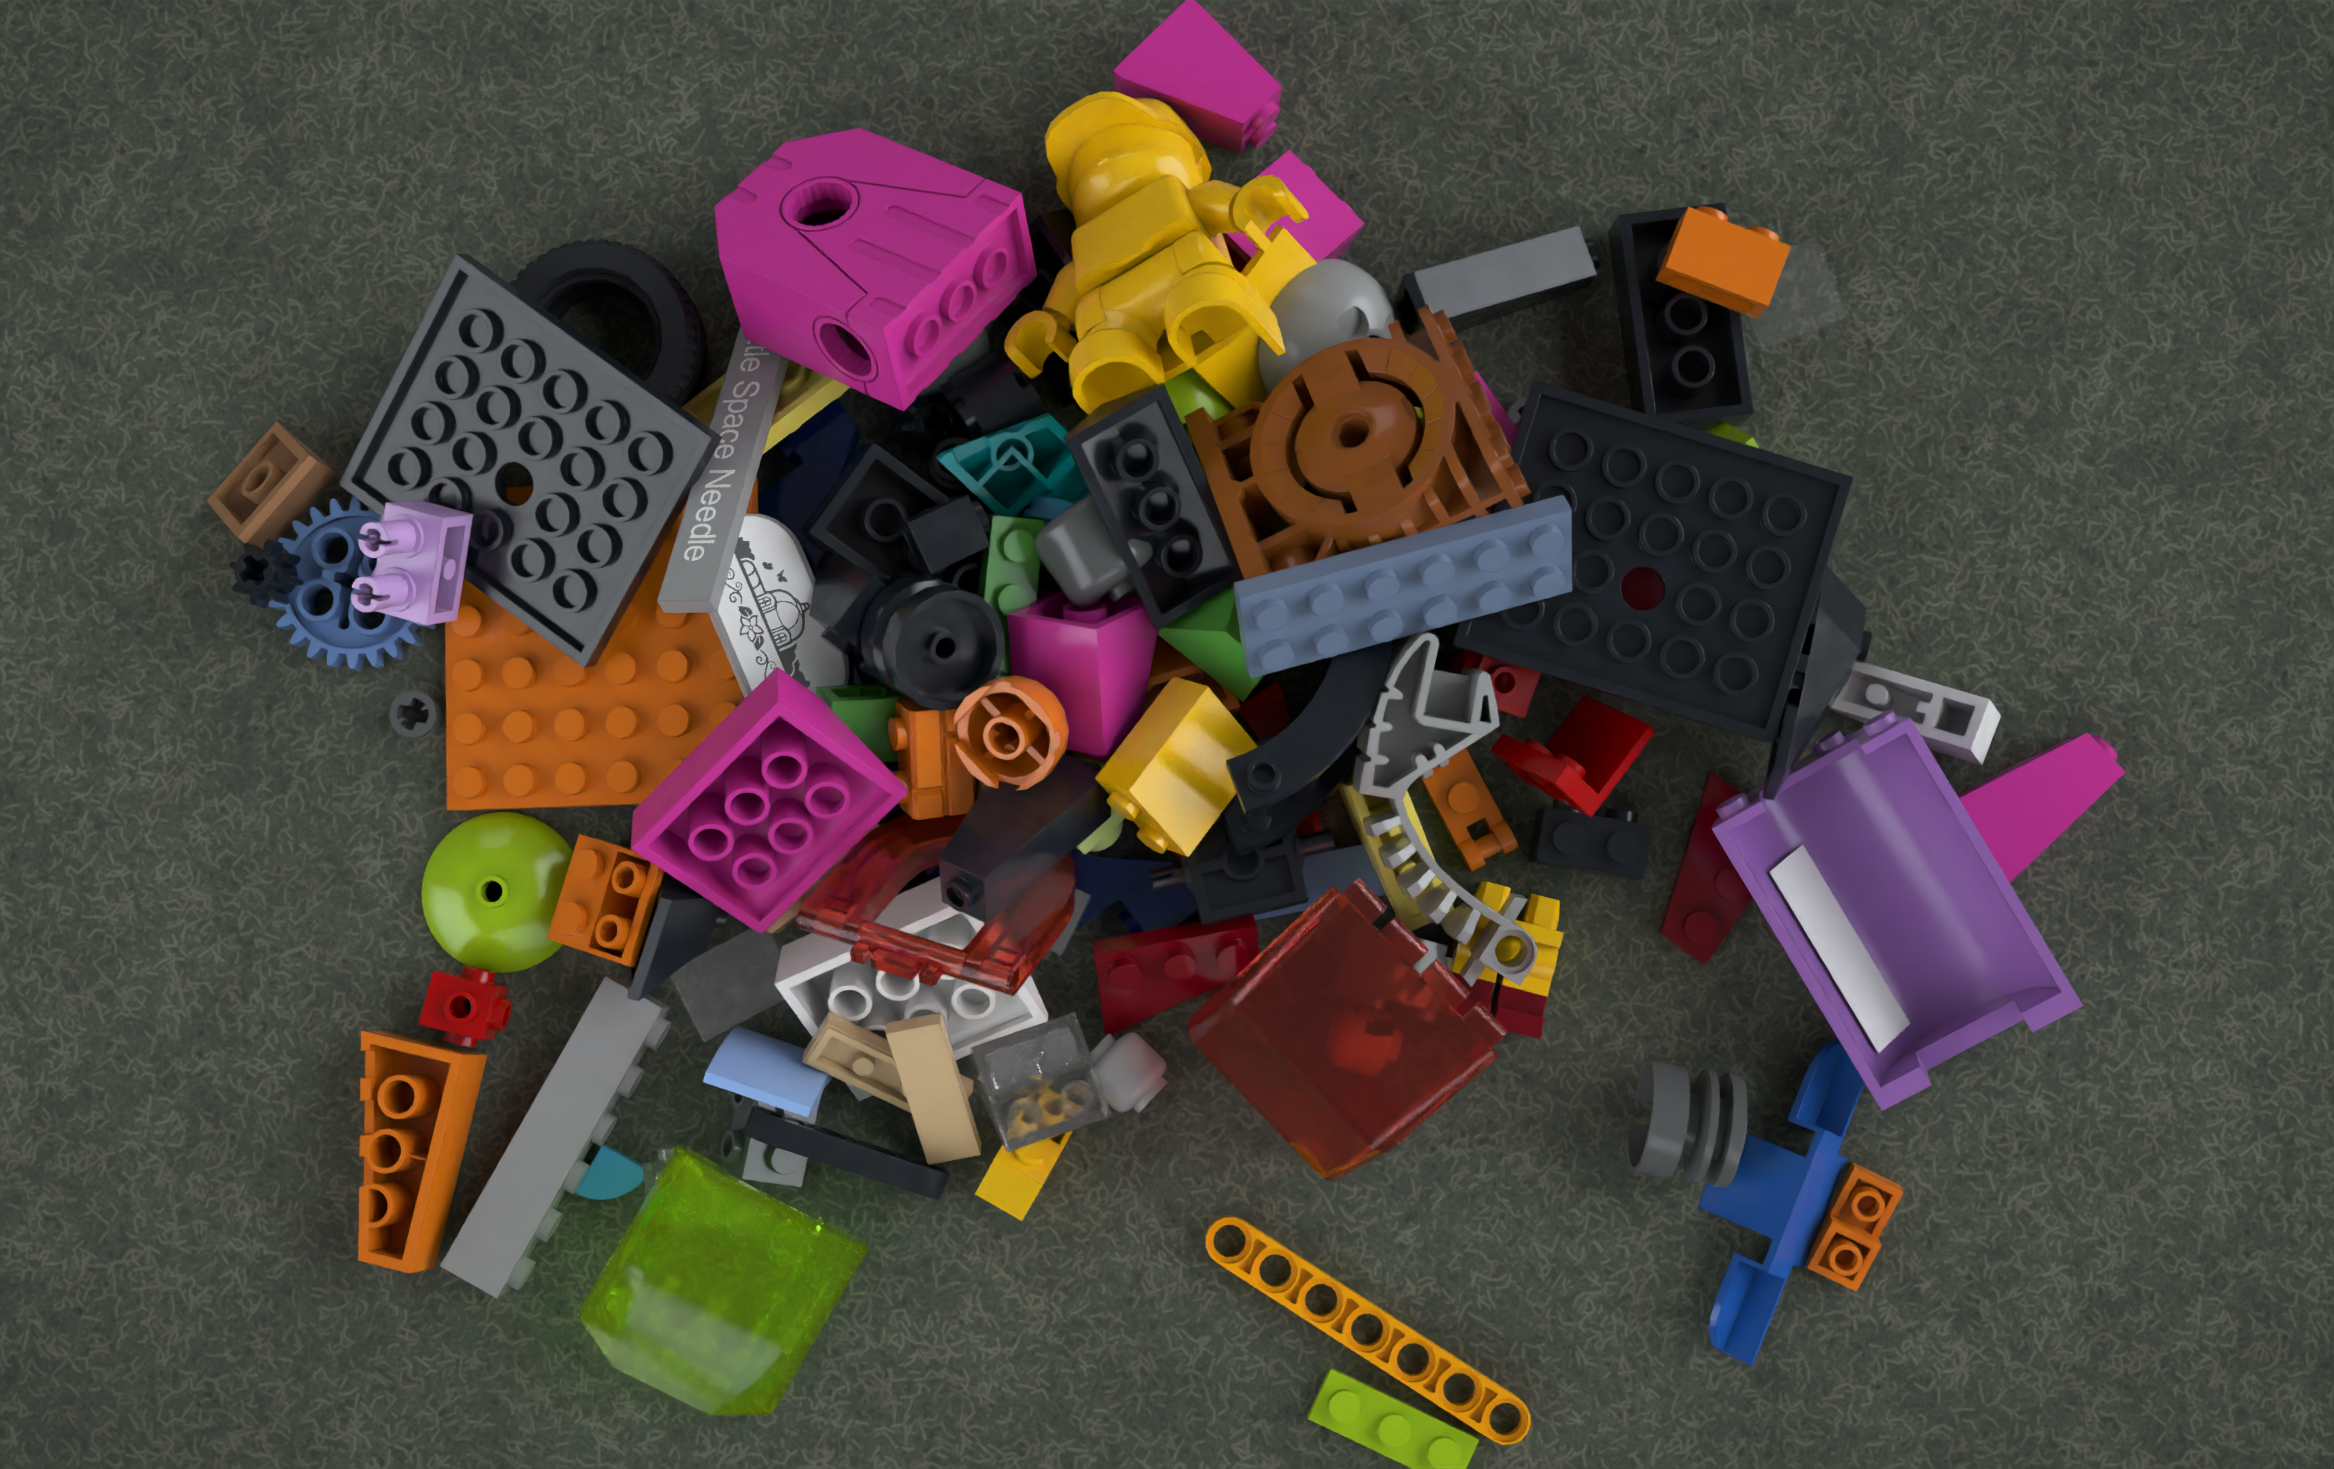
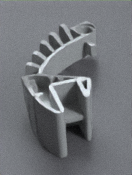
(1413, 728)

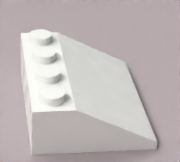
(820, 978)

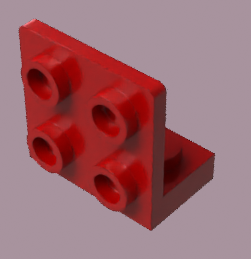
(1581, 757)

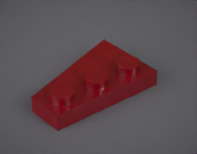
(1707, 888)
(1168, 966)

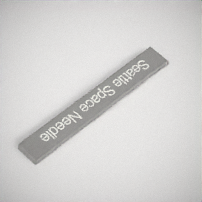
(722, 493)

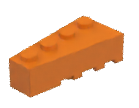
(412, 1145)

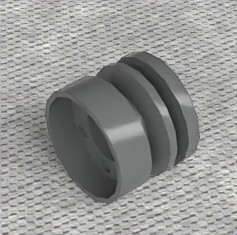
(1698, 1124)

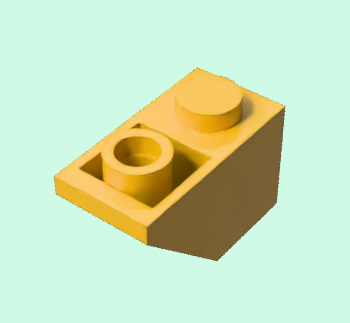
(1020, 1174)

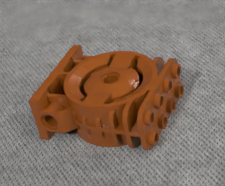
(1355, 438)

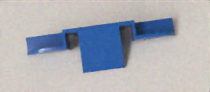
(1782, 1199)

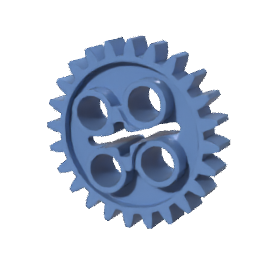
(319, 574)

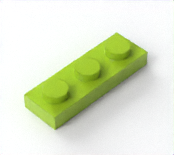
(1390, 1425)

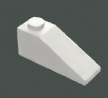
(1945, 717)

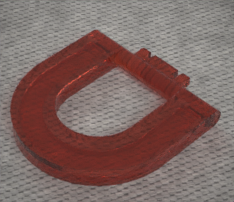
(878, 869)

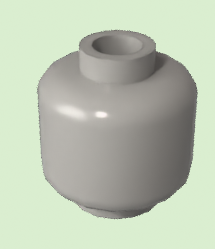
(1128, 1071)

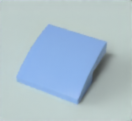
(767, 1072)

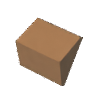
(271, 487)

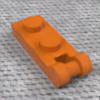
(1463, 800)

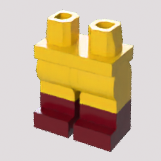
(1514, 1006)

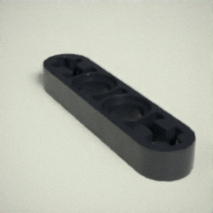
(845, 1152)

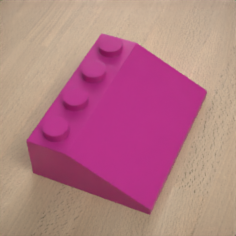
(765, 803)

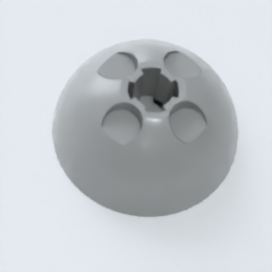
(1322, 309)

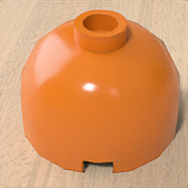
(1011, 732)

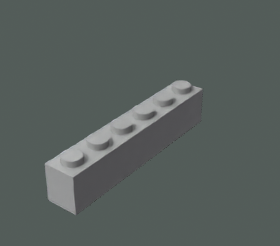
(556, 1137)

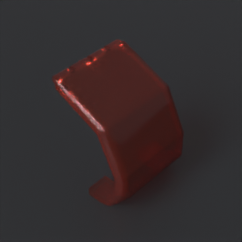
(1344, 1033)

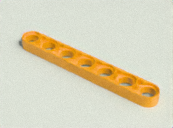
(1385, 1349)

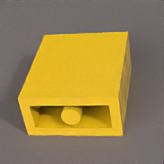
(1174, 767)

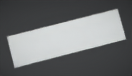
(1840, 948)

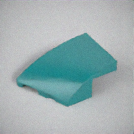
(1018, 465)

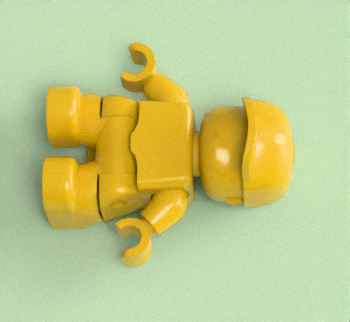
(1148, 252)

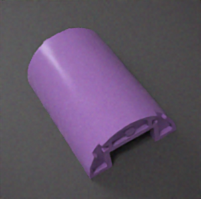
(1912, 889)

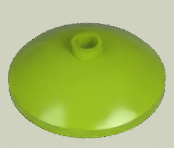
(528, 864)

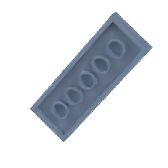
(1405, 586)

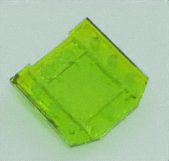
(718, 1289)

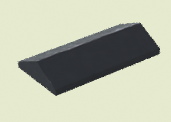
(1157, 493)

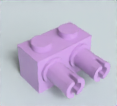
(418, 562)

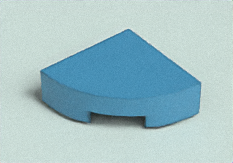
(611, 1175)

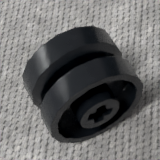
(932, 641)

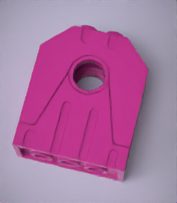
(870, 259)

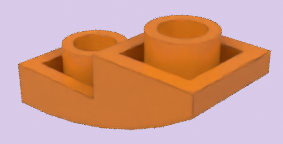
(1853, 1227)

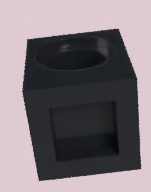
(946, 533)

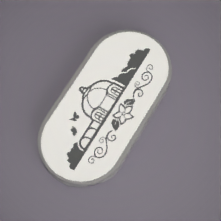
(767, 610)

